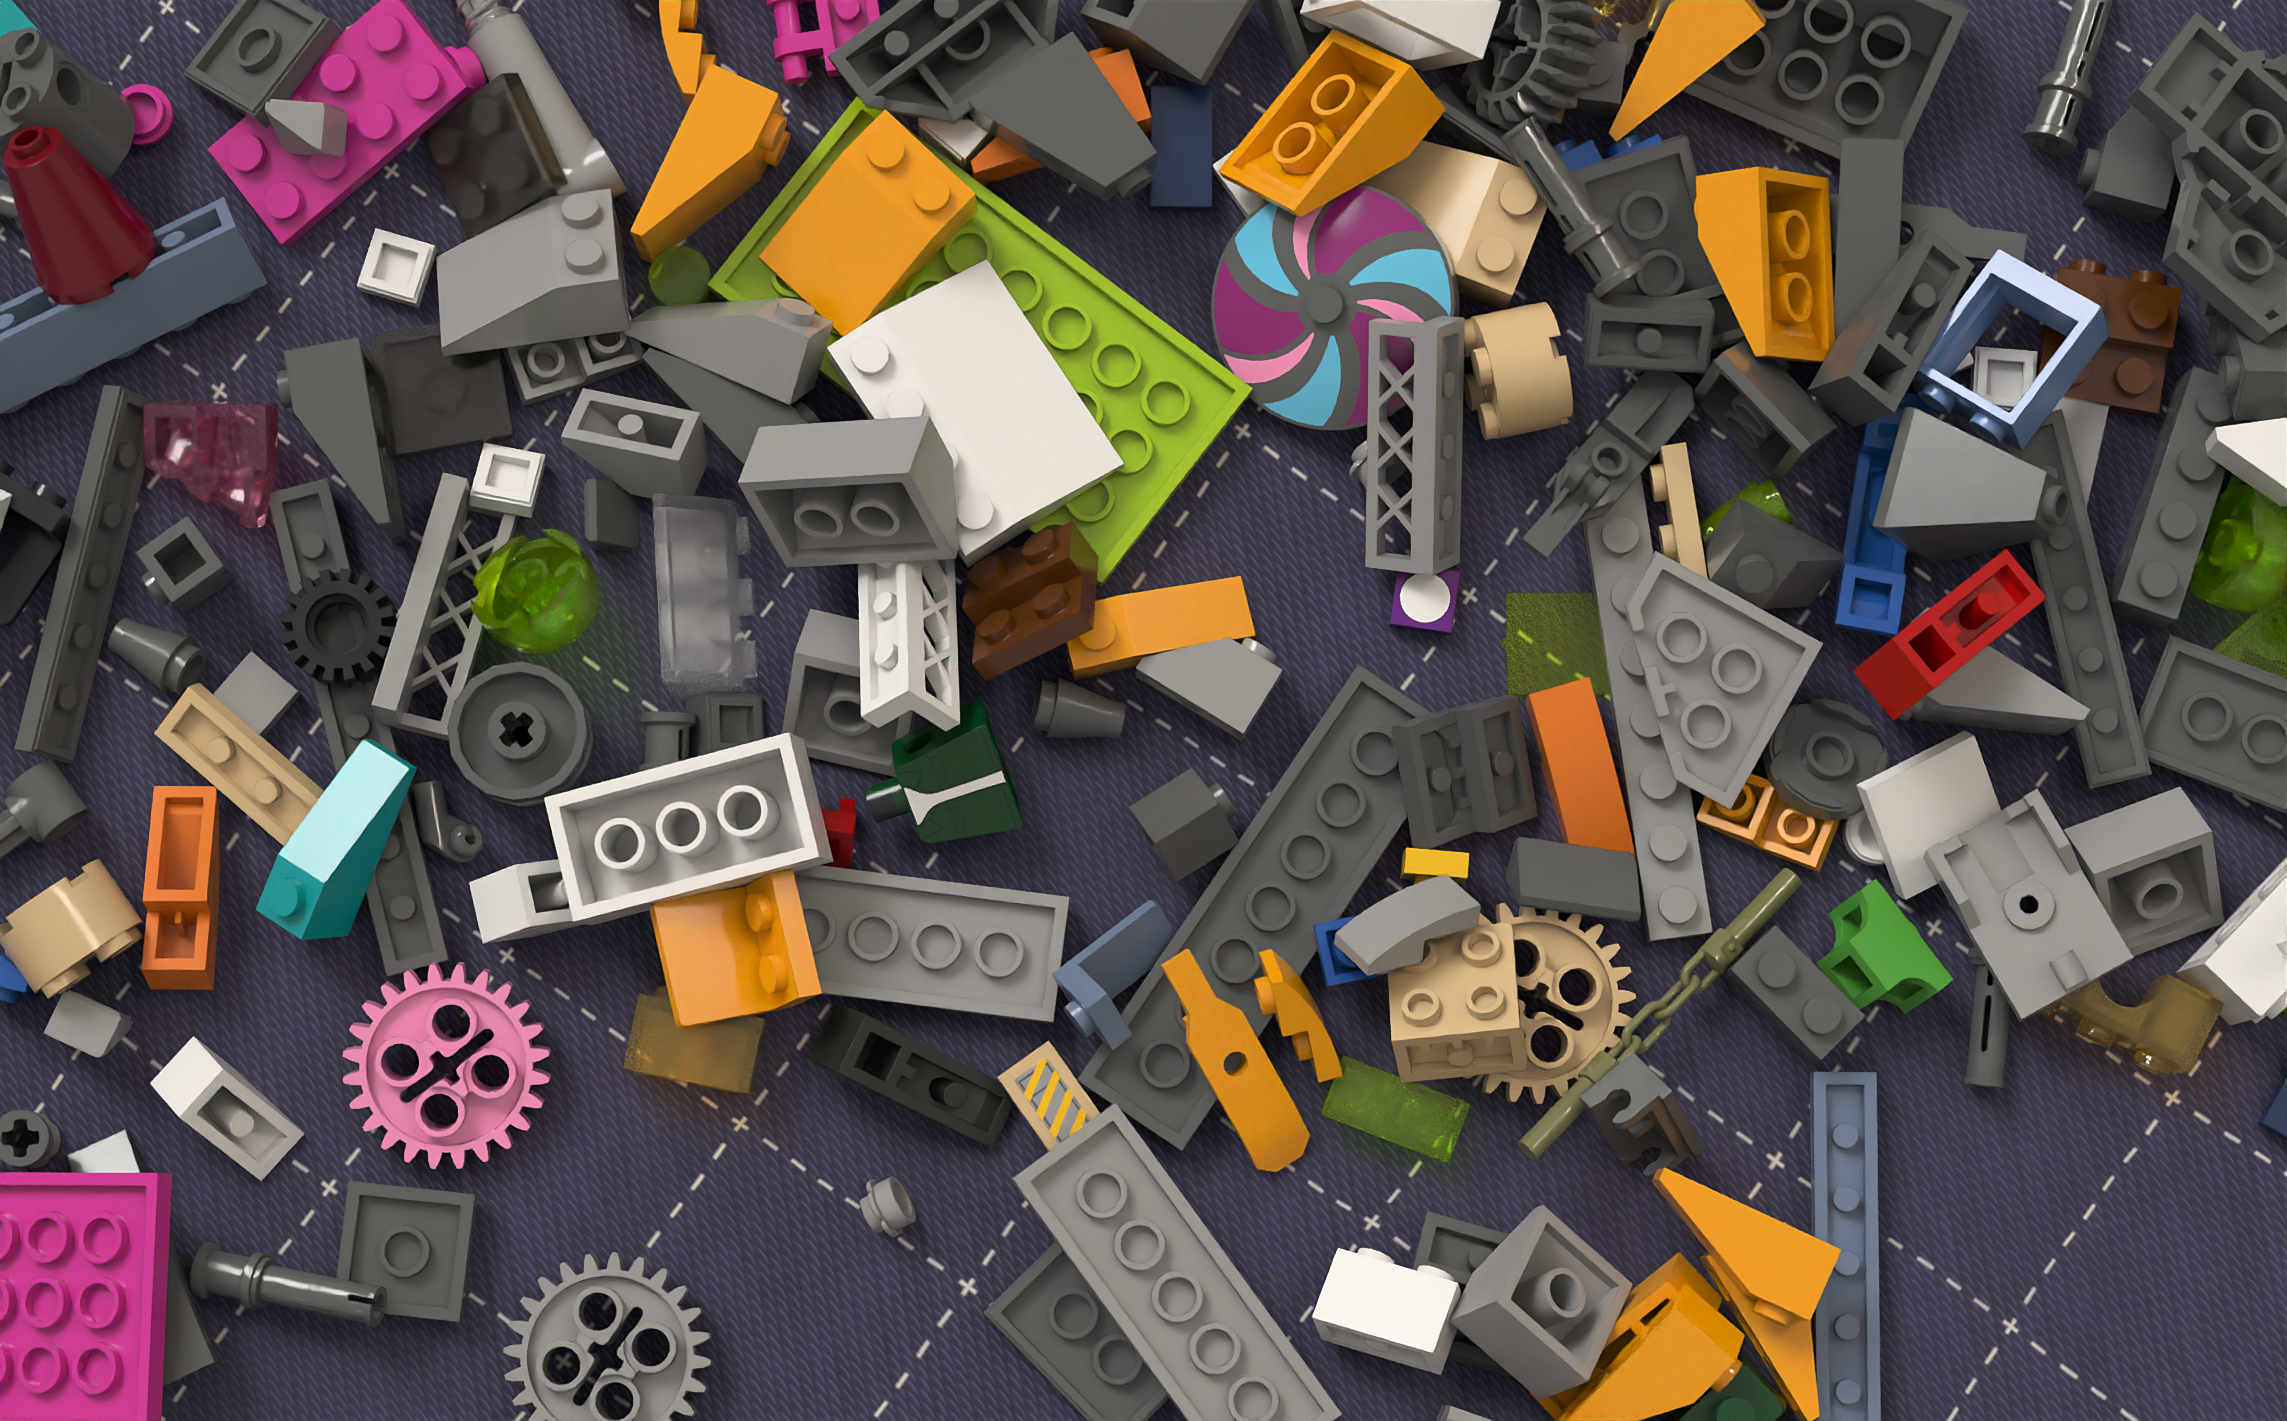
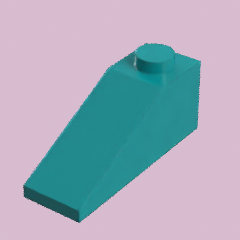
(337, 846)

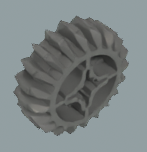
(1534, 61)

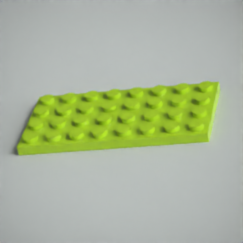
(1135, 373)

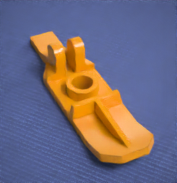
(1251, 1092)

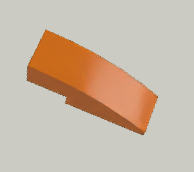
(1579, 767)
(182, 888)

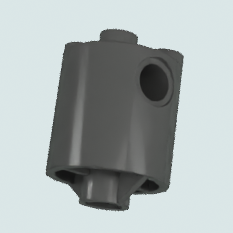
(57, 91)

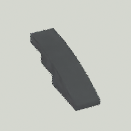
(186, 1341)

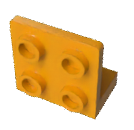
(735, 951)

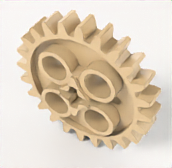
(1557, 949)

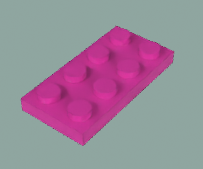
(393, 87)

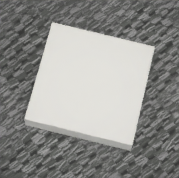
(1926, 804)

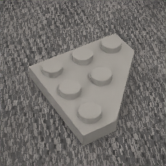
(1713, 674)

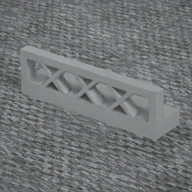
(1435, 448)
(420, 608)

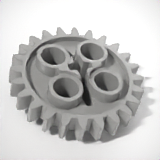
(561, 1323)

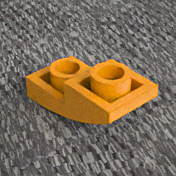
(684, 50)
(1771, 824)
(1297, 1015)

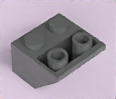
(1169, 34)

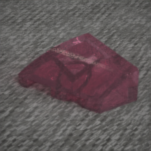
(217, 451)

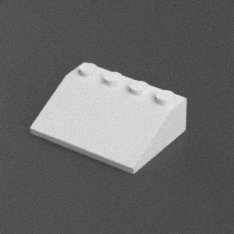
(994, 396)

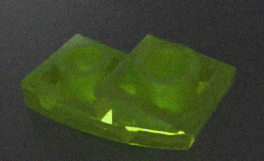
(1395, 1110)

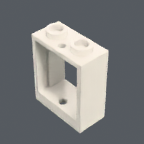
(1413, 31)

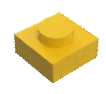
(1427, 864)

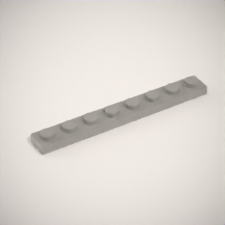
(1656, 803)

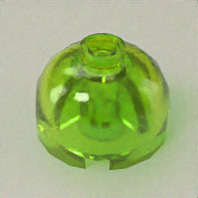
(2244, 553)
(537, 593)

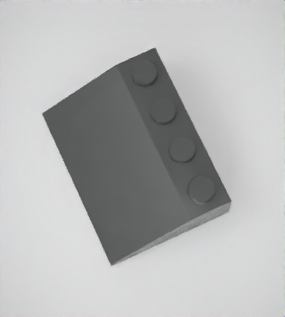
(1837, 68)

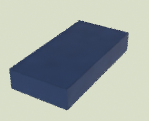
(1184, 147)

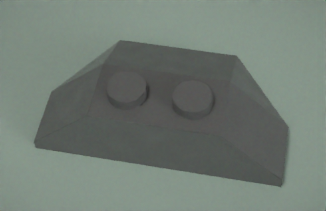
(940, 53)

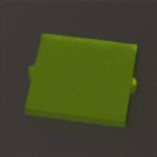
(1553, 642)

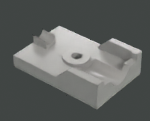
(2035, 954)

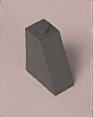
(1069, 121)

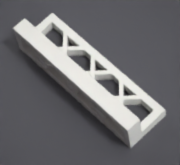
(895, 647)

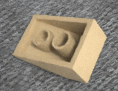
(1478, 209)

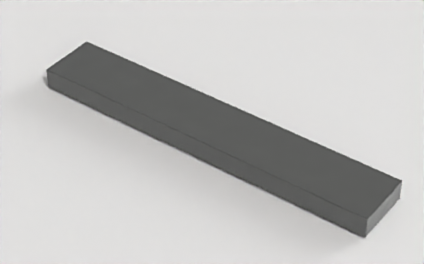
(86, 579)
(2084, 621)

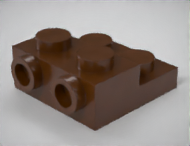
(2142, 328)
(1031, 598)

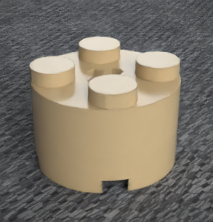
(1517, 371)
(68, 927)

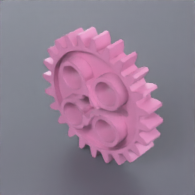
(482, 1109)

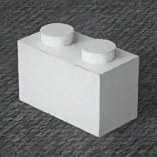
(1388, 1309)

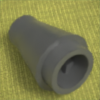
(160, 655)
(1074, 712)

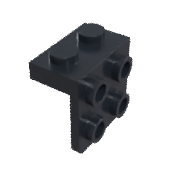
(29, 541)

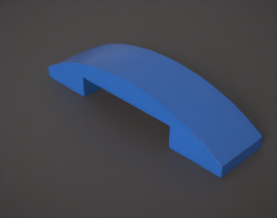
(1873, 565)

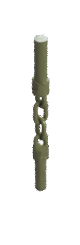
(1717, 954)

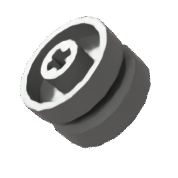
(501, 704)

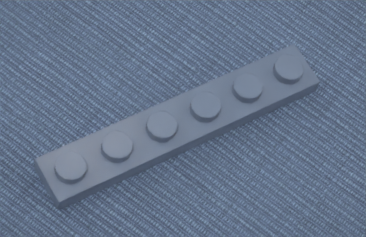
(1846, 1217)

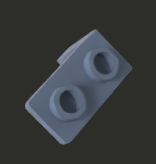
(1109, 968)

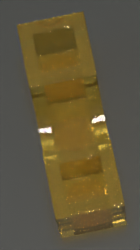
(2162, 1029)

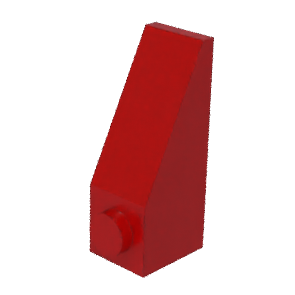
(1949, 634)

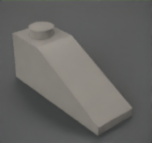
(757, 343)

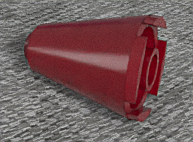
(73, 218)

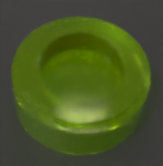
(679, 277)

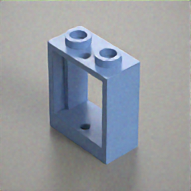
(2042, 298)

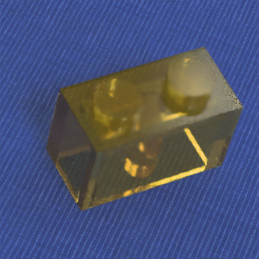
(707, 1055)

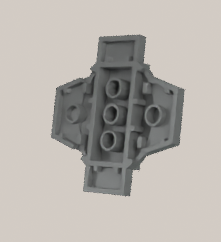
(2231, 161)

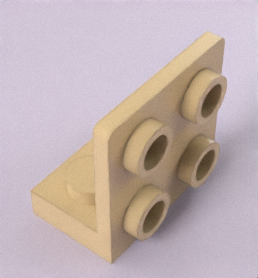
(1458, 1007)

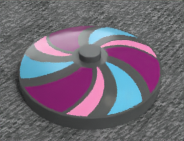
(1301, 295)

